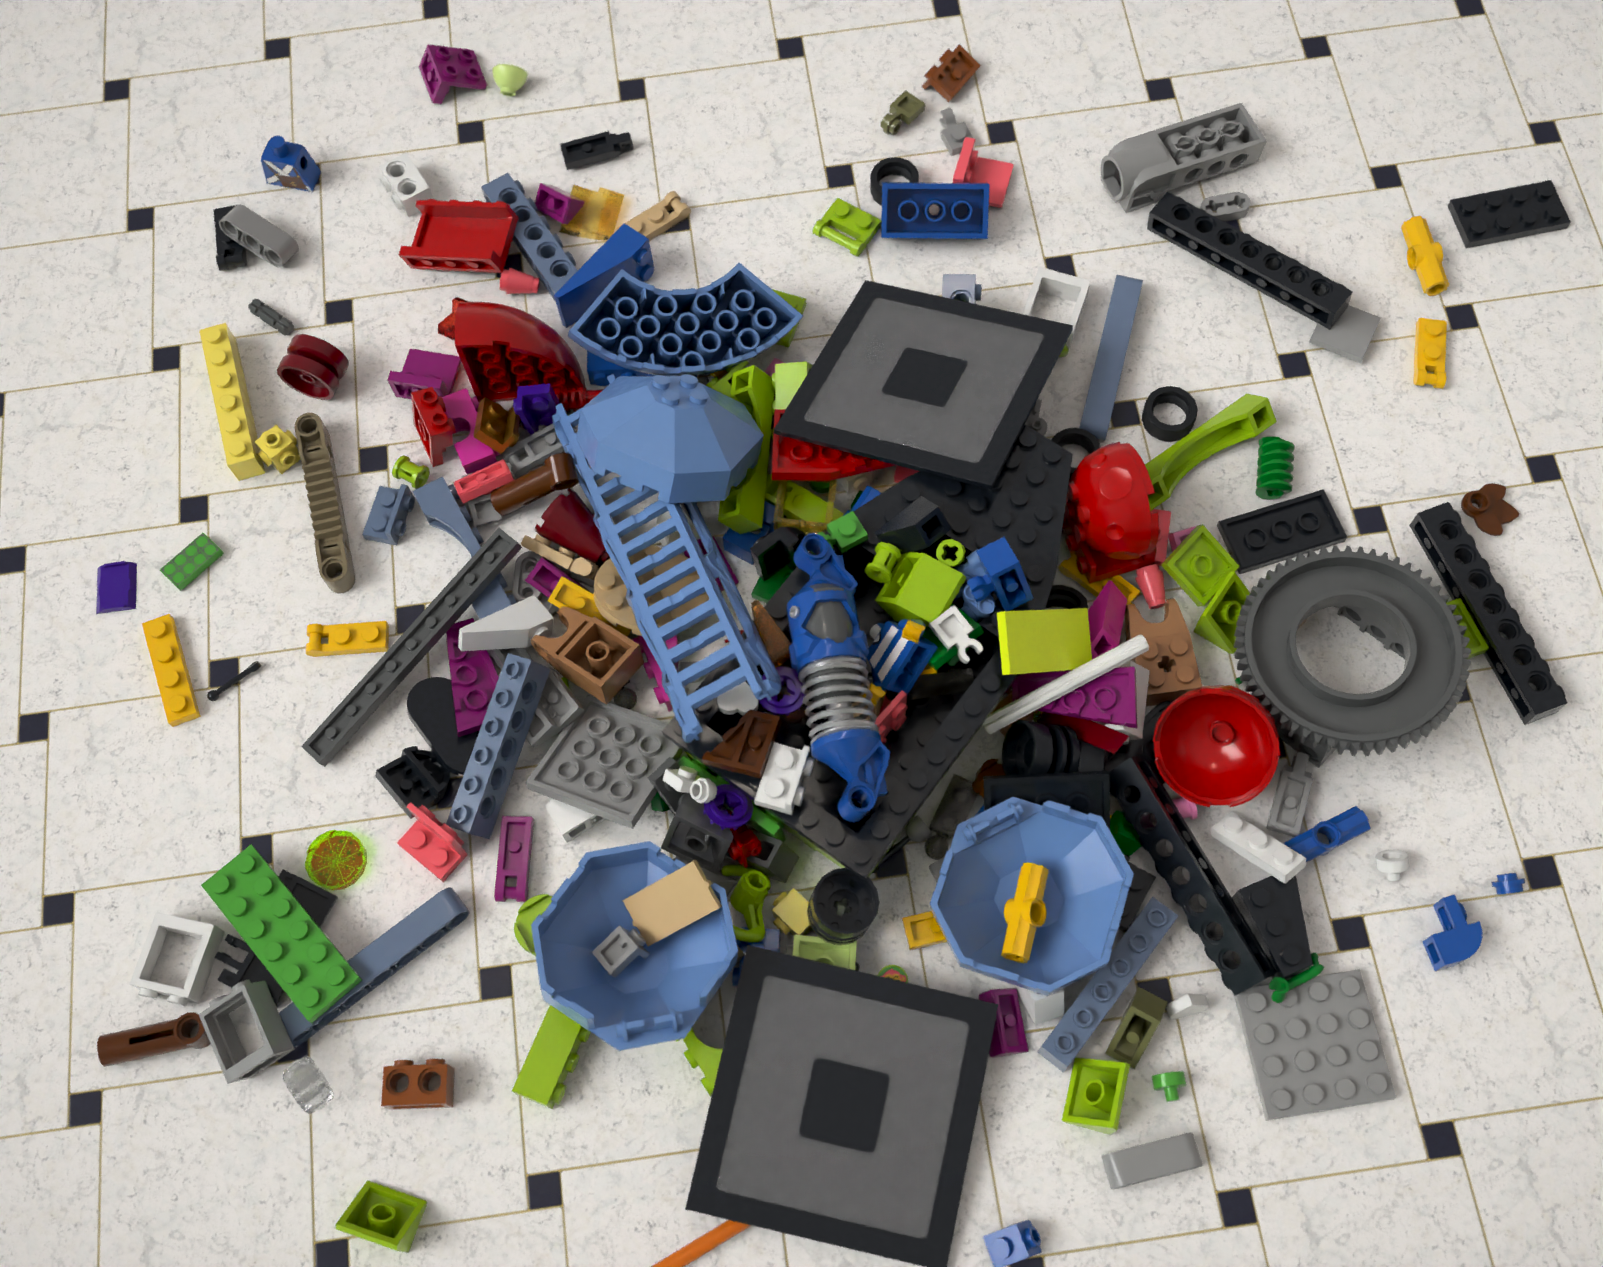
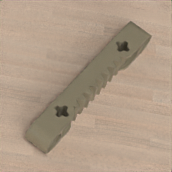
(325, 503)

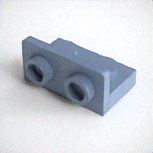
(389, 515)

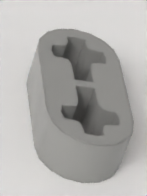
(1224, 206)

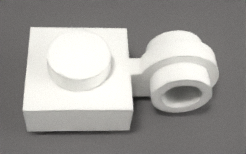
(687, 781)

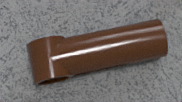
(554, 475)
(151, 1040)

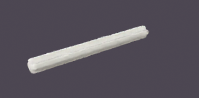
(1066, 683)

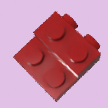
(432, 423)

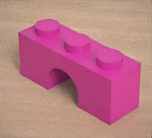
(471, 451)

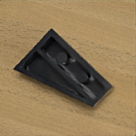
(1278, 923)

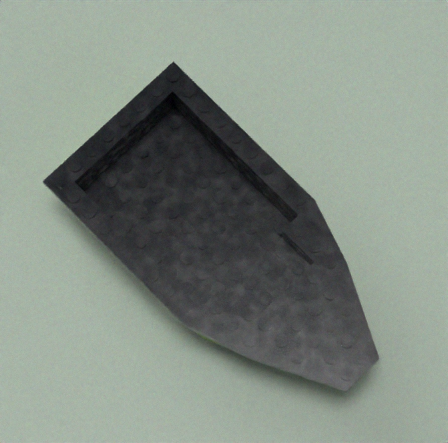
(1023, 508)

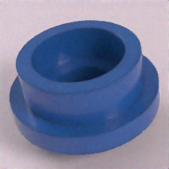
(1508, 883)

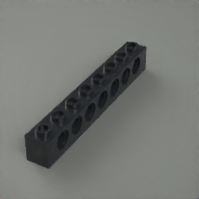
(1249, 260)
(1456, 578)
(1203, 878)

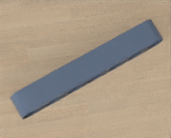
(1111, 356)
(385, 958)

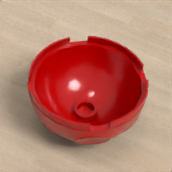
(1112, 503)
(1216, 746)

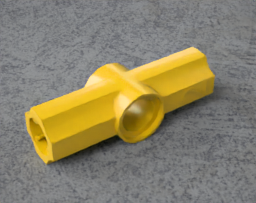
(1425, 256)
(1025, 912)

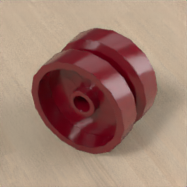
(313, 367)

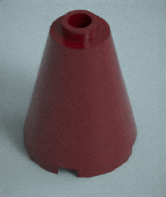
(572, 527)

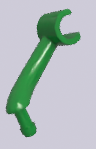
(1283, 986)

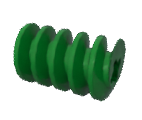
(1274, 468)

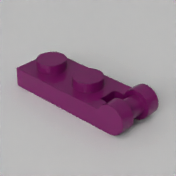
(514, 858)

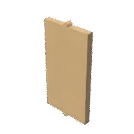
(672, 903)

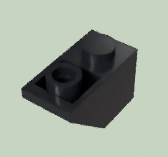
(915, 527)

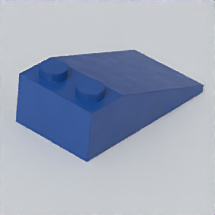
(624, 251)

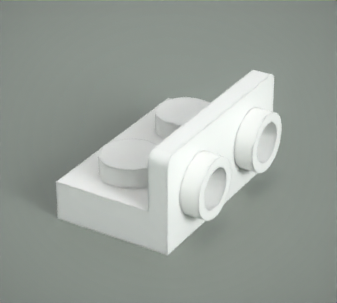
(783, 777)

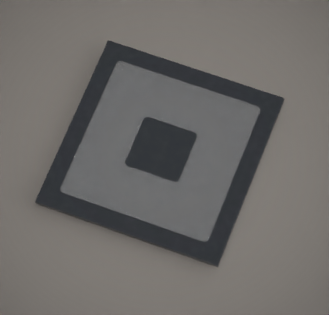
(926, 383)
(844, 1108)

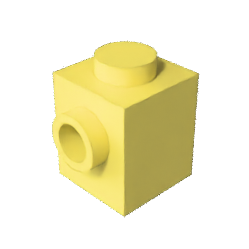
(791, 913)

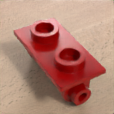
(743, 844)

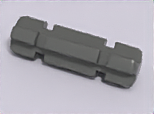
(271, 317)

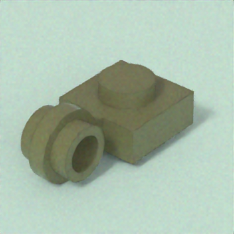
(904, 108)

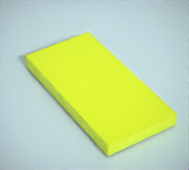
(1043, 640)

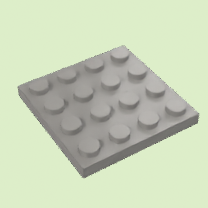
(605, 762)
(1315, 1046)

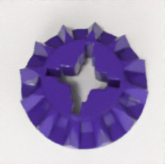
(789, 702)
(734, 798)

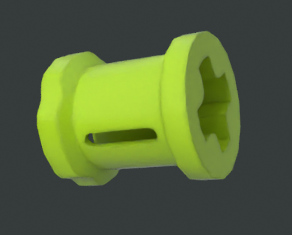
(410, 472)
(941, 552)
(883, 562)

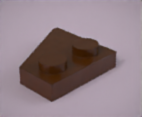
(747, 745)

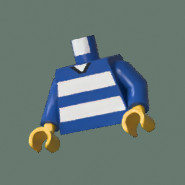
(897, 656)

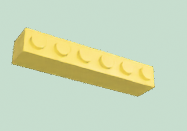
(231, 401)

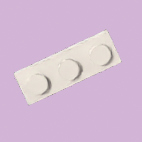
(1258, 847)

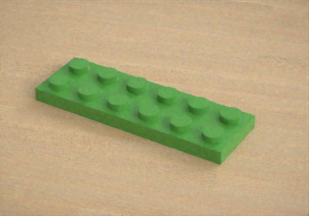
(281, 933)

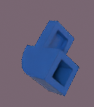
(1457, 941)

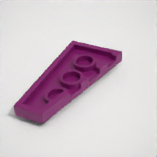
(471, 681)
(1104, 699)

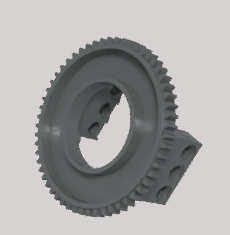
(1388, 605)

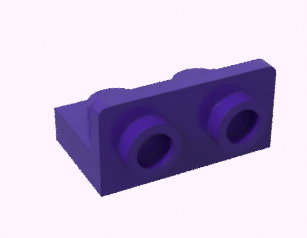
(535, 406)

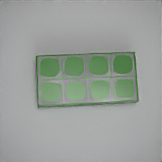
(191, 561)

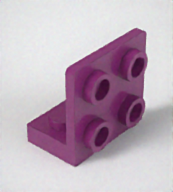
(450, 67)
(423, 371)

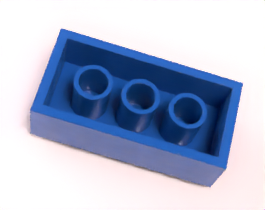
(960, 215)

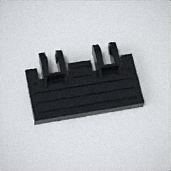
(318, 905)

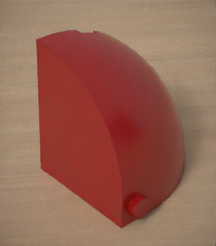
(511, 350)

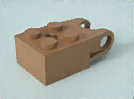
(1169, 650)
(591, 654)

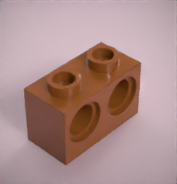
(417, 1093)

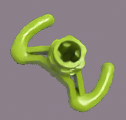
(749, 900)

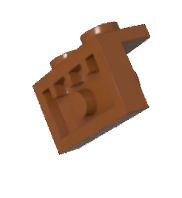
(953, 72)

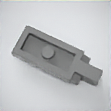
(1291, 797)

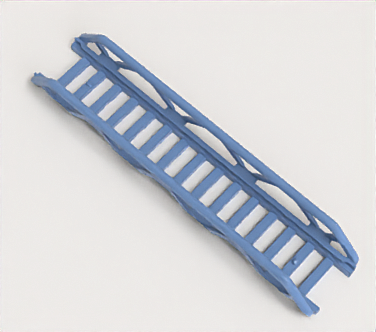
(708, 566)

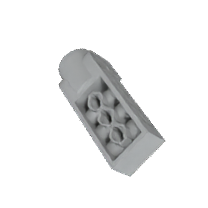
(1179, 155)

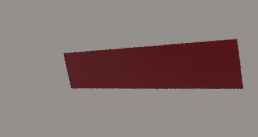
(1089, 731)

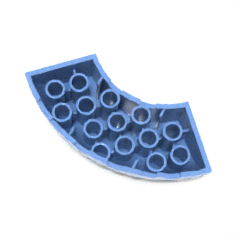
(684, 328)

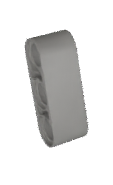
(258, 235)
(1151, 1160)

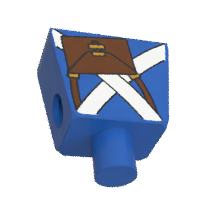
(289, 165)

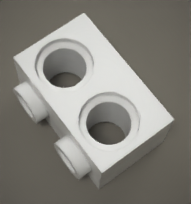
(405, 183)

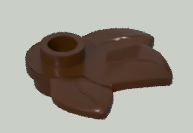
(1492, 508)

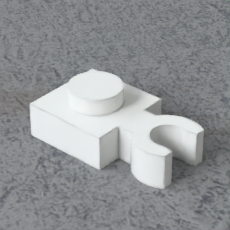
(953, 630)

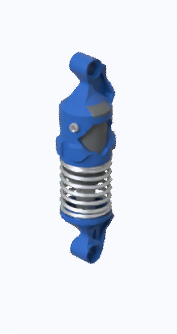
(831, 663)

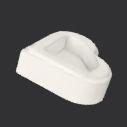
(738, 699)
(1187, 1005)

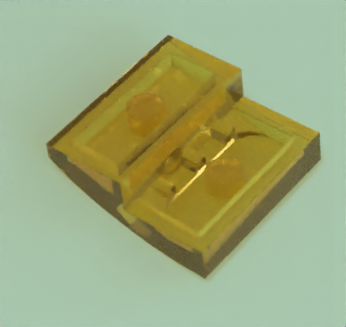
(597, 216)

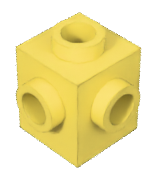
(278, 449)

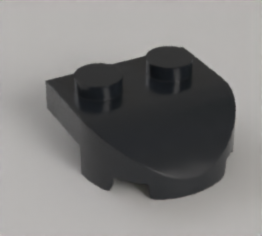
(776, 551)
(415, 779)

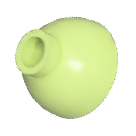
(509, 78)

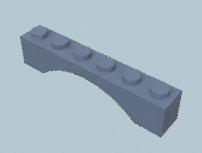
(443, 512)

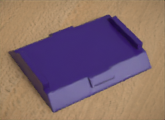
(116, 587)

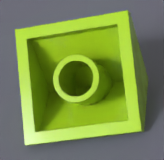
(1221, 615)
(1096, 1094)
(383, 1216)

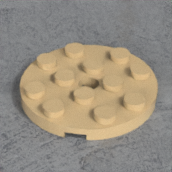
(611, 591)

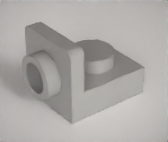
(620, 950)

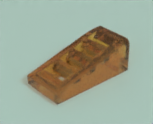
(771, 635)

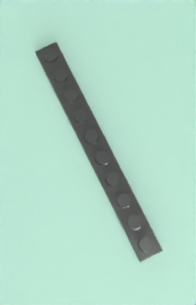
(411, 647)

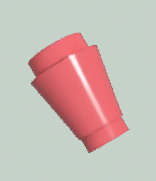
(518, 282)
(1151, 583)

